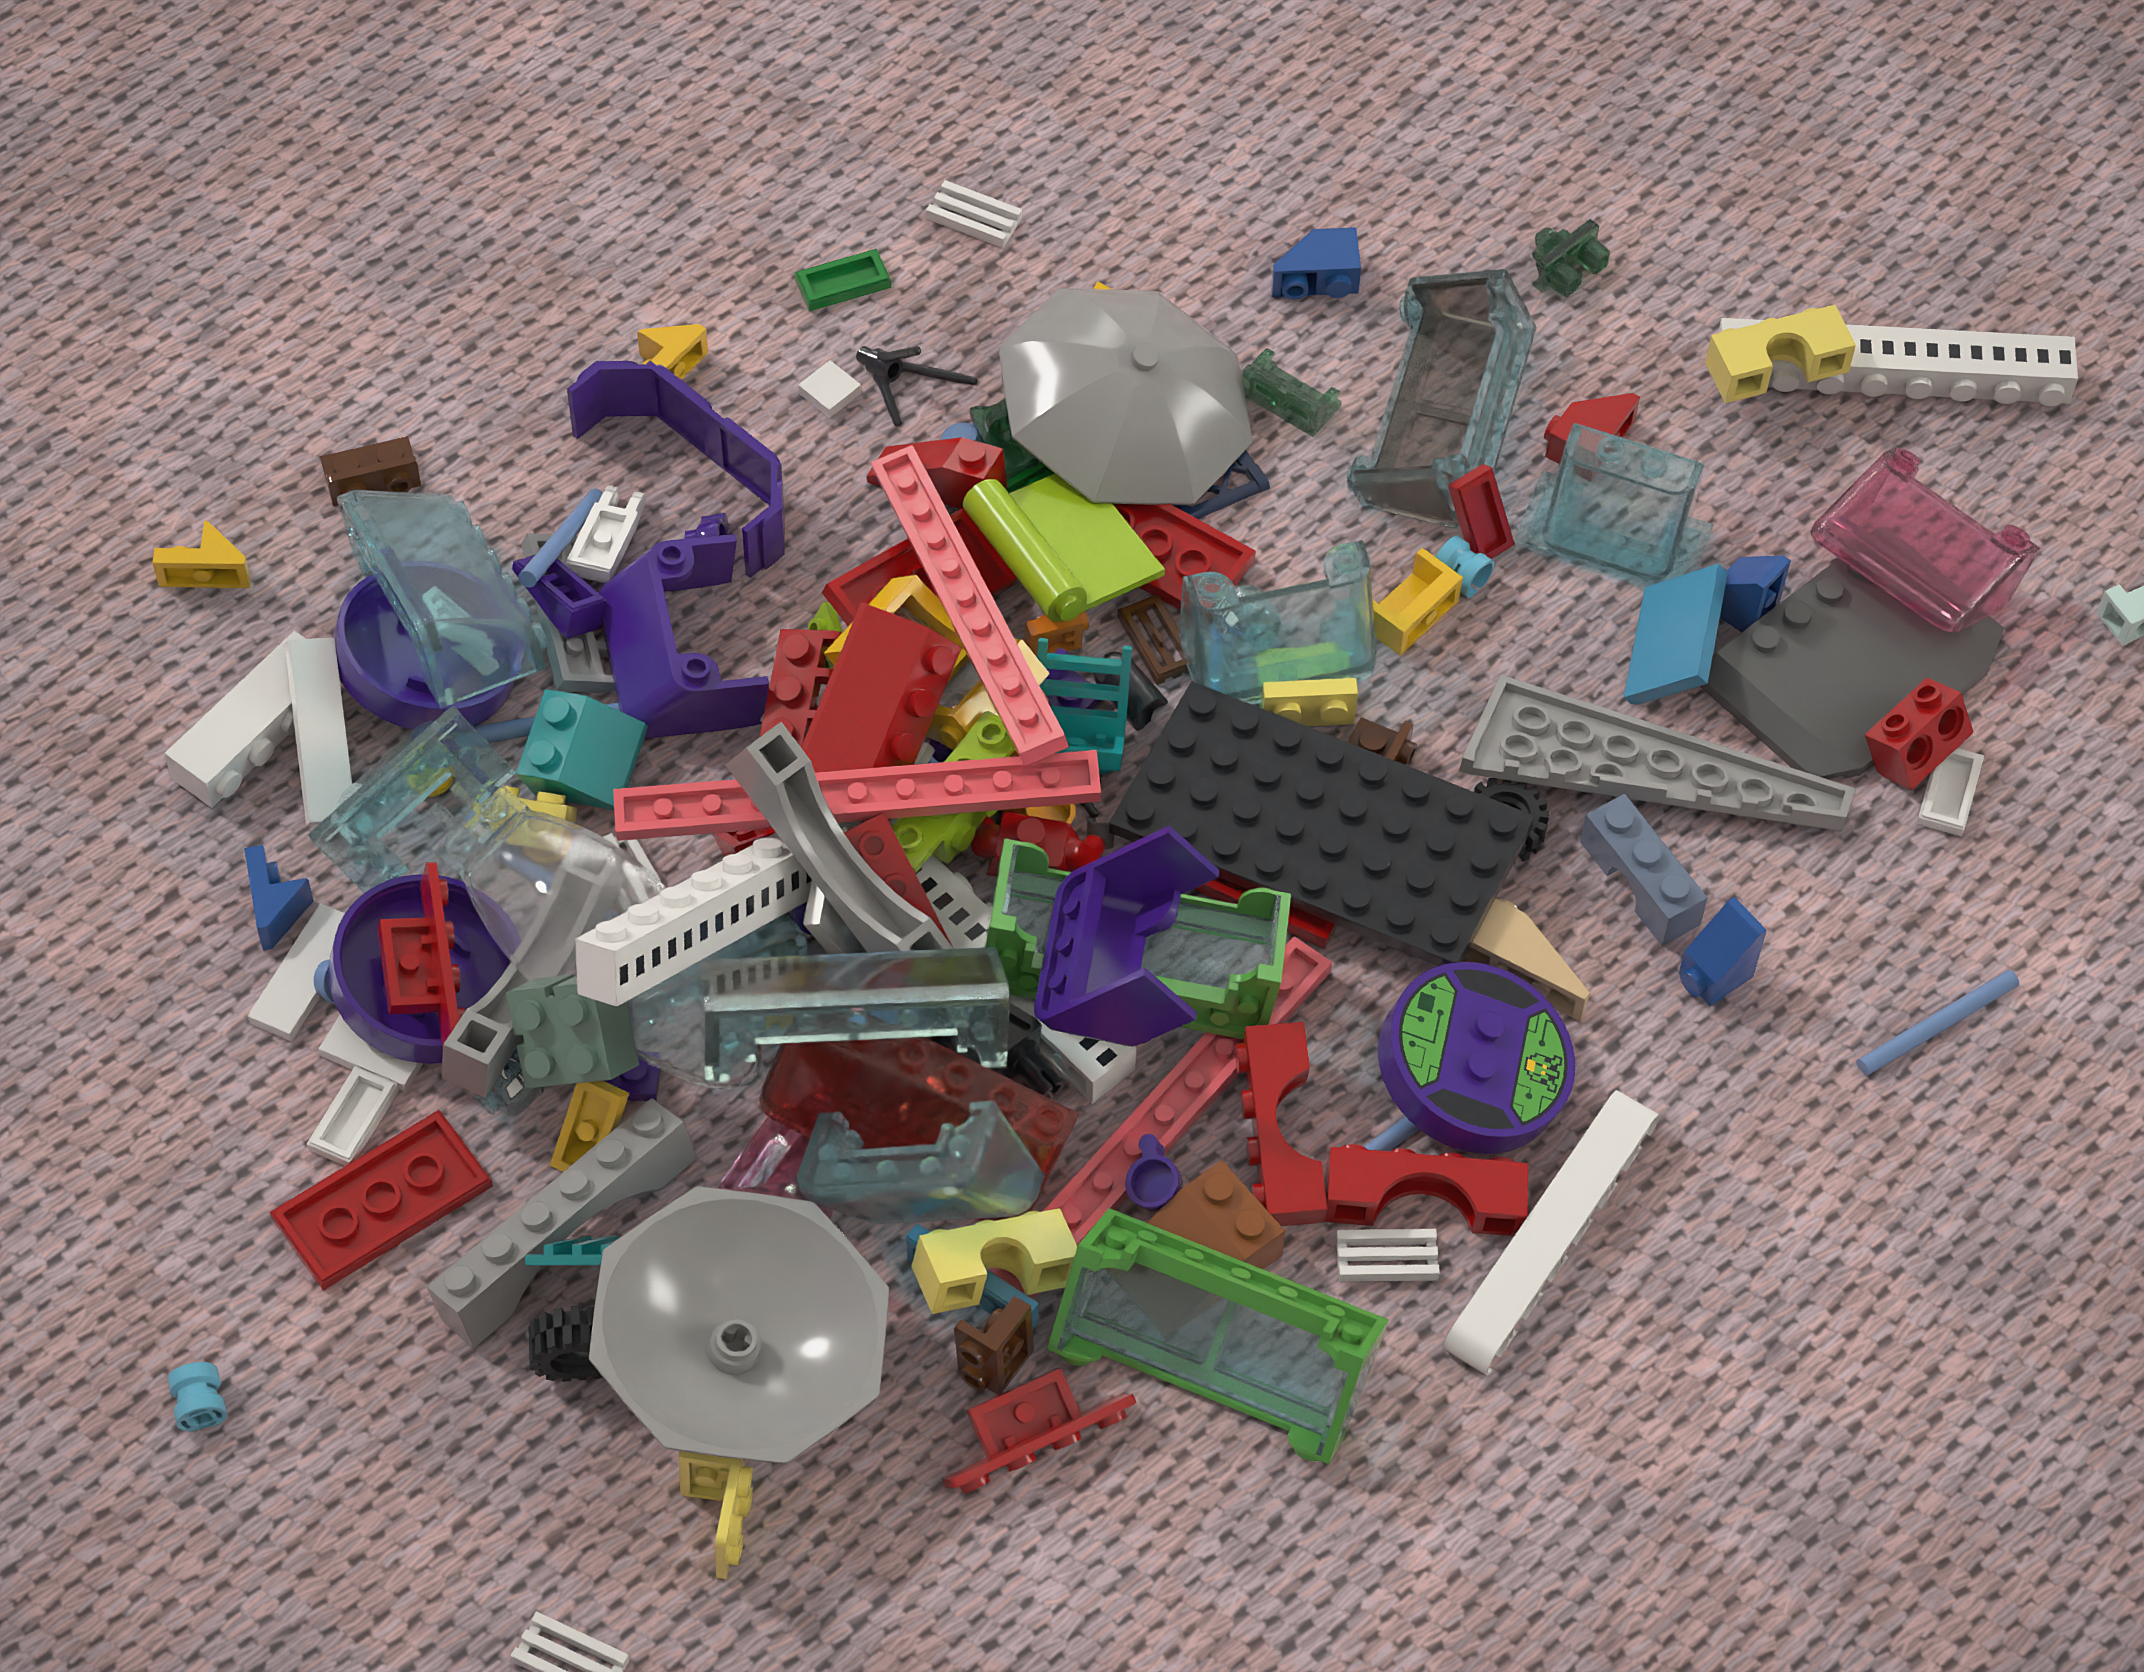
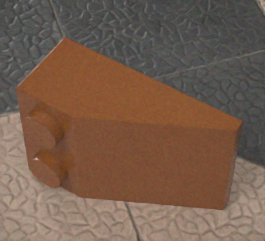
(1224, 1217)

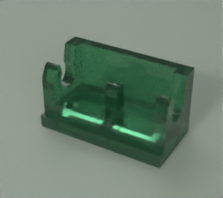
(1287, 395)

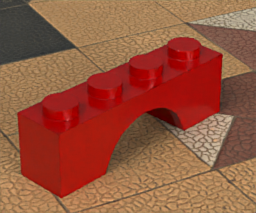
(1275, 1066)
(1486, 1192)

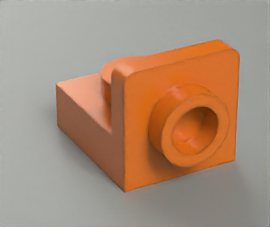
(1059, 634)

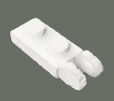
(605, 536)

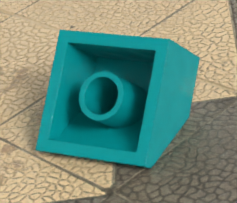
(580, 749)

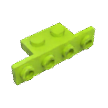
(951, 833)

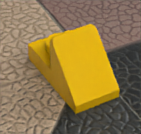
(674, 347)
(210, 566)
(589, 1119)

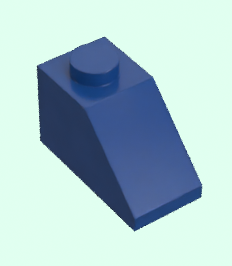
(1753, 589)
(1723, 953)

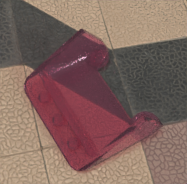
(1923, 545)

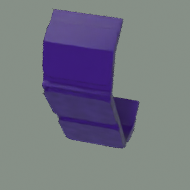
(653, 390)

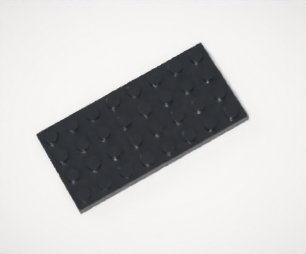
(1327, 824)

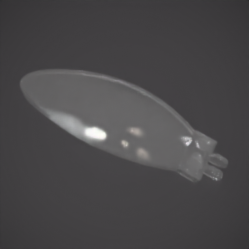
(553, 881)

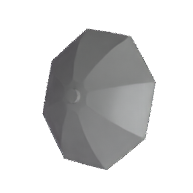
(1125, 396)
(739, 1325)

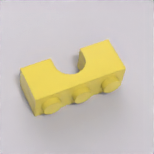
(1811, 340)
(955, 1261)

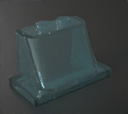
(1618, 510)
(398, 786)

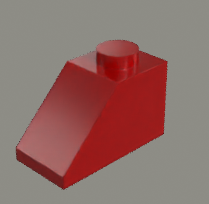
(1606, 414)

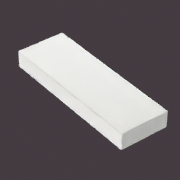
(291, 989)

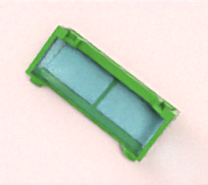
(1213, 957)
(1218, 1330)

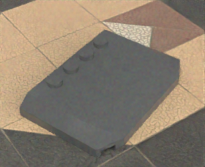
(1835, 664)

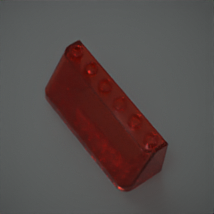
(903, 1093)

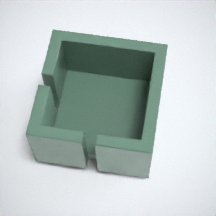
(569, 1034)

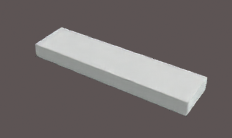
(318, 725)

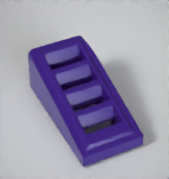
(571, 605)

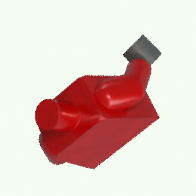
(1055, 837)

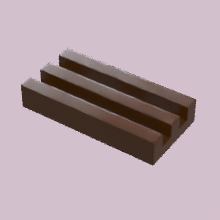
(1172, 668)

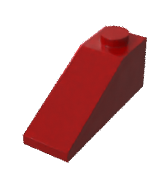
(954, 466)

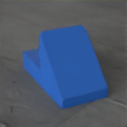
(274, 902)

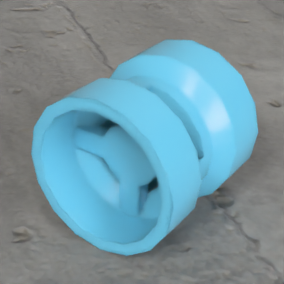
(1471, 566)
(197, 1396)

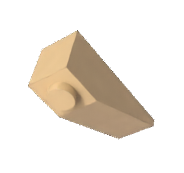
(1516, 945)

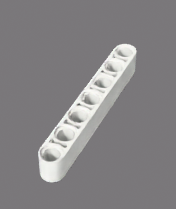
(1549, 1230)

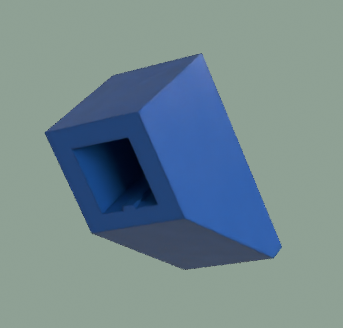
(1319, 265)

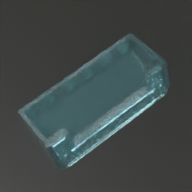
(444, 590)

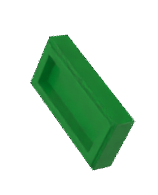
(842, 279)

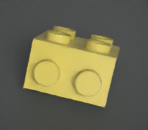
(1312, 701)
(722, 1481)

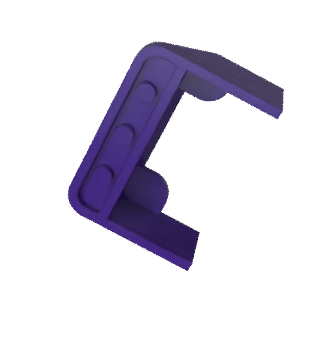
(650, 679)
(1098, 938)

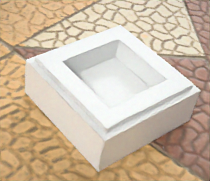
(829, 389)

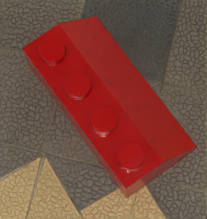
(880, 694)

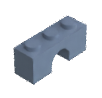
(1663, 890)

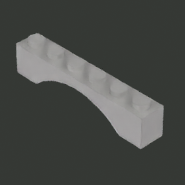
(787, 793)
(483, 1039)
(490, 1279)

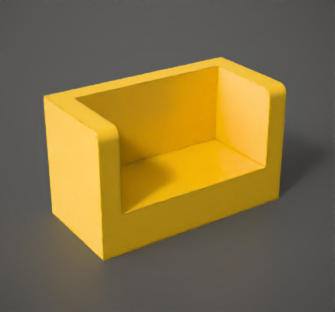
(1416, 602)

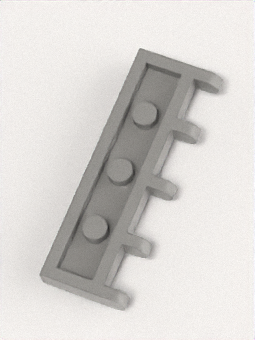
(574, 660)

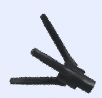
(888, 366)

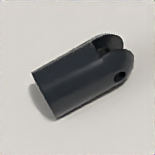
(1143, 694)

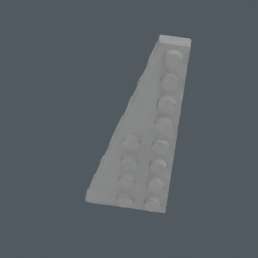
(1583, 747)

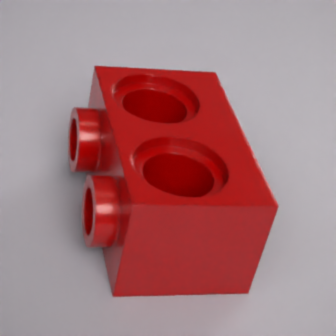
(1919, 733)

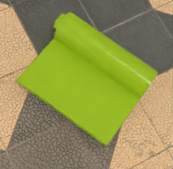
(1061, 544)

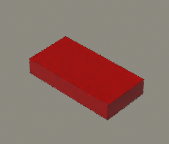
(1481, 512)

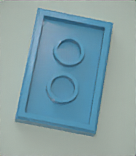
(1676, 635)

